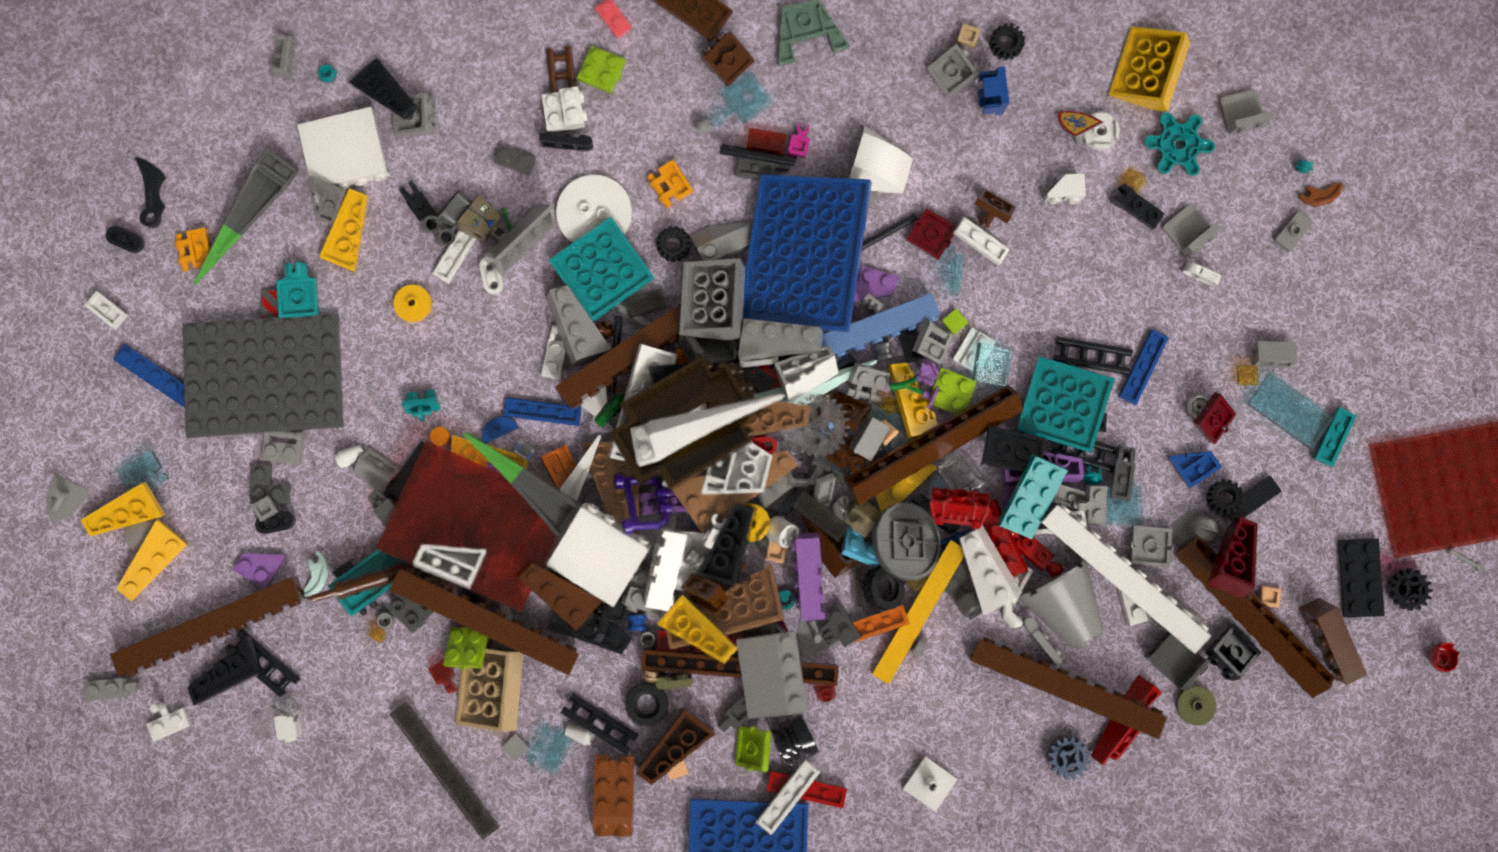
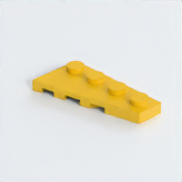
(467, 450)
(128, 509)
(153, 556)

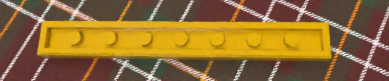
(919, 612)

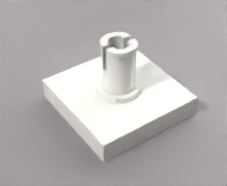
(930, 783)

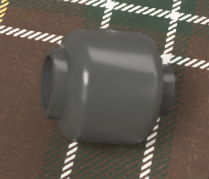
(968, 603)

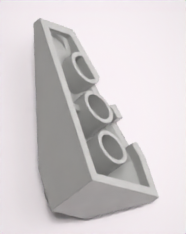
(722, 240)

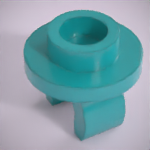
(1092, 478)

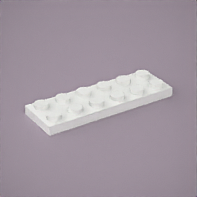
(640, 380)

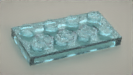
(1290, 411)

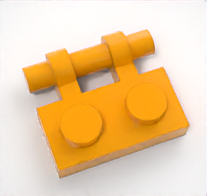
(675, 181)
(198, 245)

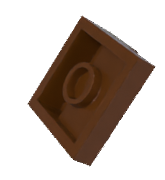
(727, 58)

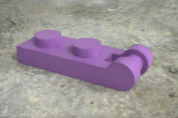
(648, 509)

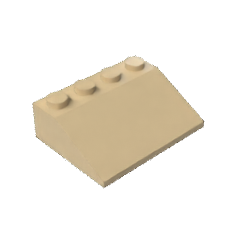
(491, 693)

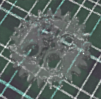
(831, 413)

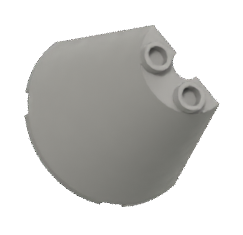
(1067, 605)

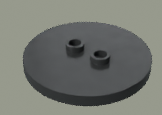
(906, 541)

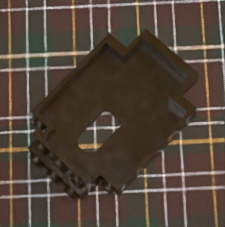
(679, 395)

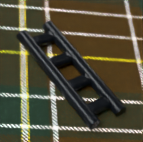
(758, 155)
(1103, 350)
(1098, 463)
(275, 664)
(596, 713)

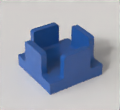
(994, 96)

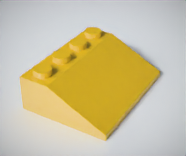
(1150, 67)

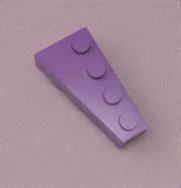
(1072, 464)
(808, 576)

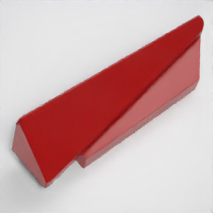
(1118, 736)

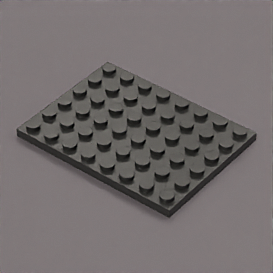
(262, 376)

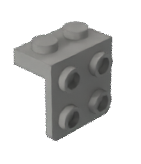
(1244, 112)
(1190, 230)

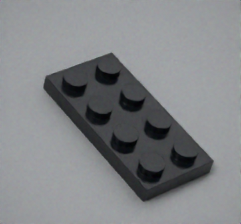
(1361, 578)

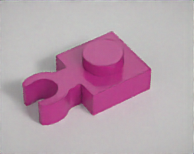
(799, 143)

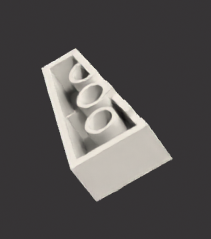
(988, 571)

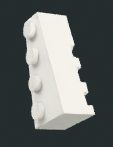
(664, 569)

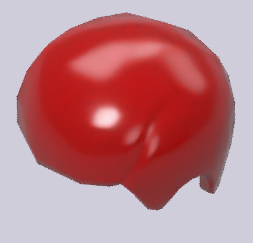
(1448, 660)

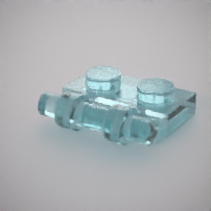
(141, 468)
(555, 753)

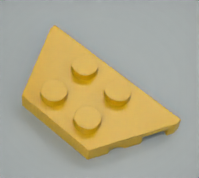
(901, 490)

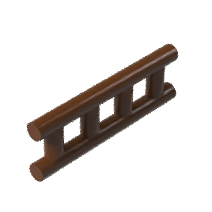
(553, 75)

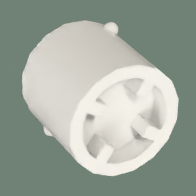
(782, 531)

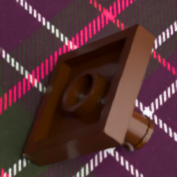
(994, 207)
(855, 409)

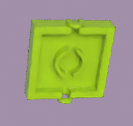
(601, 70)
(953, 391)
(465, 648)
(753, 748)

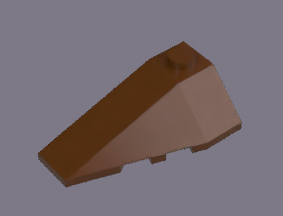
(830, 550)

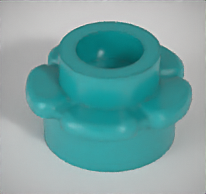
(327, 69)
(1303, 166)

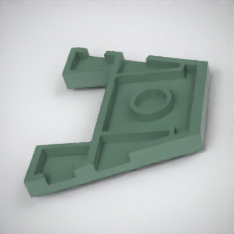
(806, 22)

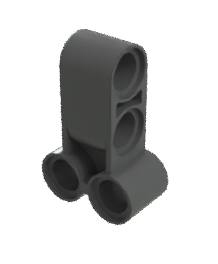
(447, 218)

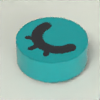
(787, 599)

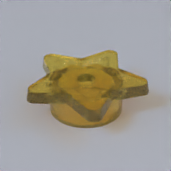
(889, 405)

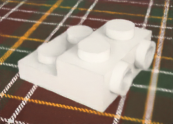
(564, 110)

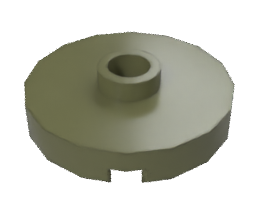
(1186, 705)

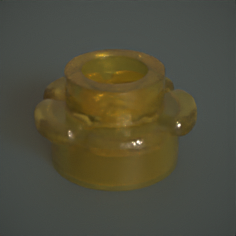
(377, 635)

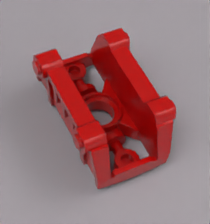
(959, 506)

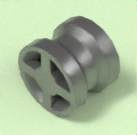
(884, 352)
(694, 558)

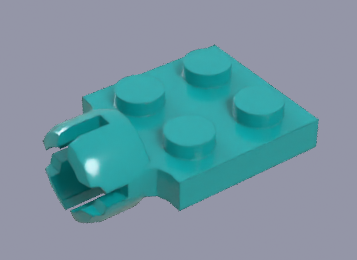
(297, 292)

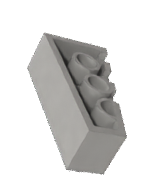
(578, 332)
(772, 339)

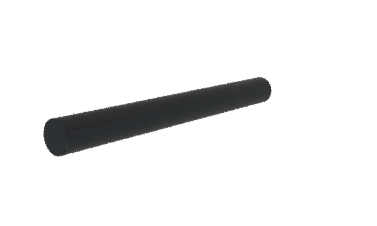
(890, 230)
(616, 341)

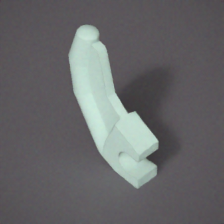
(319, 575)

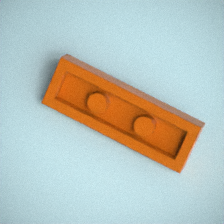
(882, 622)

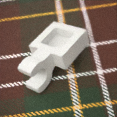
(711, 536)

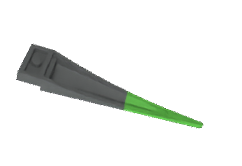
(262, 187)
(549, 502)

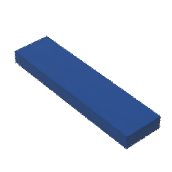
(1143, 367)
(541, 411)

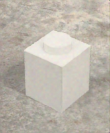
(287, 728)

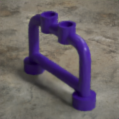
(661, 494)

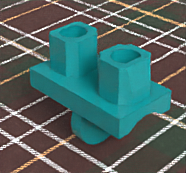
(423, 406)

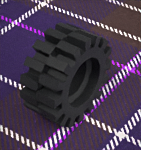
(1015, 34)
(673, 233)
(1220, 508)

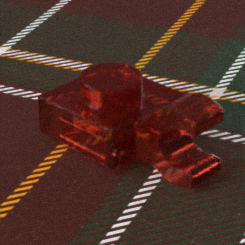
(443, 674)

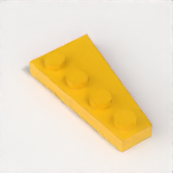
(346, 233)
(912, 406)
(695, 628)

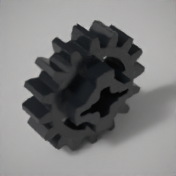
(1419, 589)

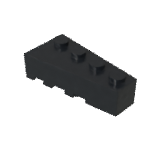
(729, 549)

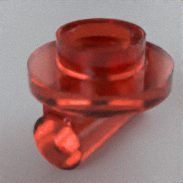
(825, 692)

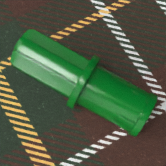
(609, 410)

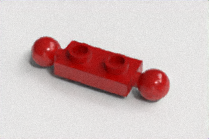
(1037, 554)

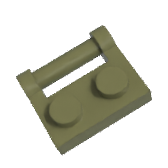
(679, 681)

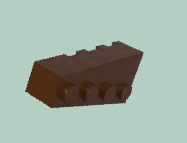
(562, 597)
(1334, 640)
(676, 743)

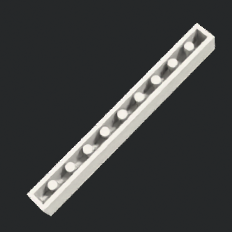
(1127, 580)

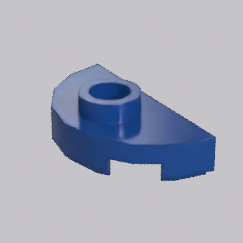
(498, 427)

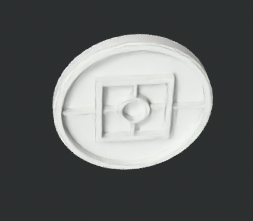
(589, 203)

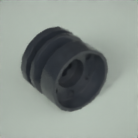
(794, 741)

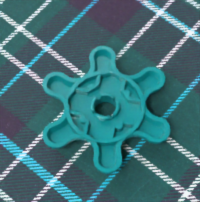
(1188, 136)

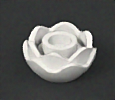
(1194, 402)

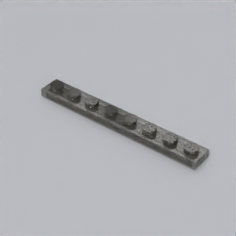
(444, 770)

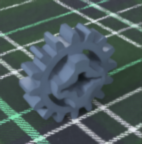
(1072, 751)

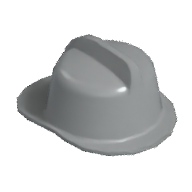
(1196, 524)

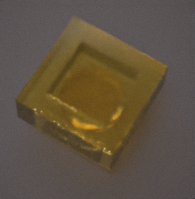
(1247, 376)

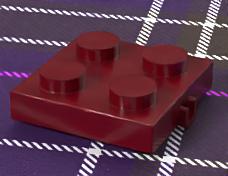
(931, 234)
(1214, 417)

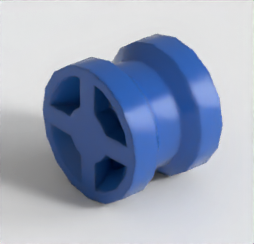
(637, 622)

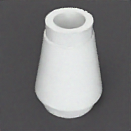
(348, 456)
(580, 734)

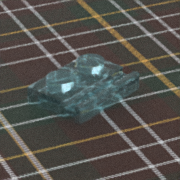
(954, 282)

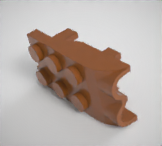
(613, 796)

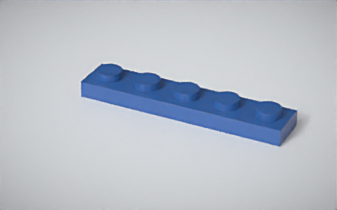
(151, 373)

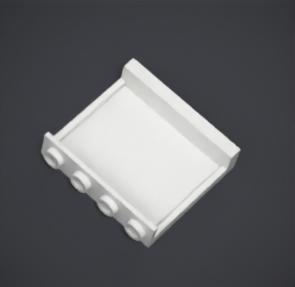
(344, 148)
(599, 554)

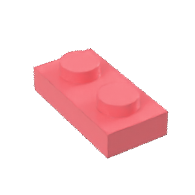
(613, 18)

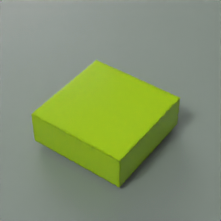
(954, 321)

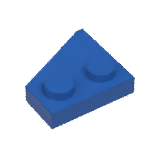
(1195, 466)

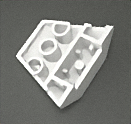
(880, 163)
(739, 473)

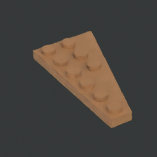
(776, 417)
(603, 470)
(703, 506)
(749, 606)

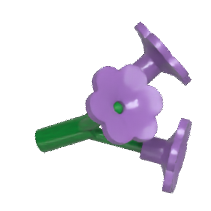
(928, 374)

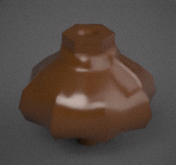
(605, 329)

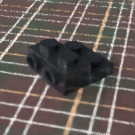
(1232, 653)

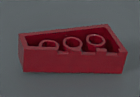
(1236, 559)

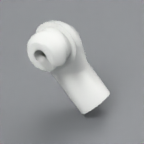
(840, 506)
(1010, 618)

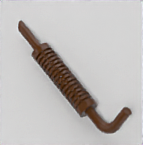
(361, 583)

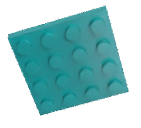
(601, 269)
(1065, 404)

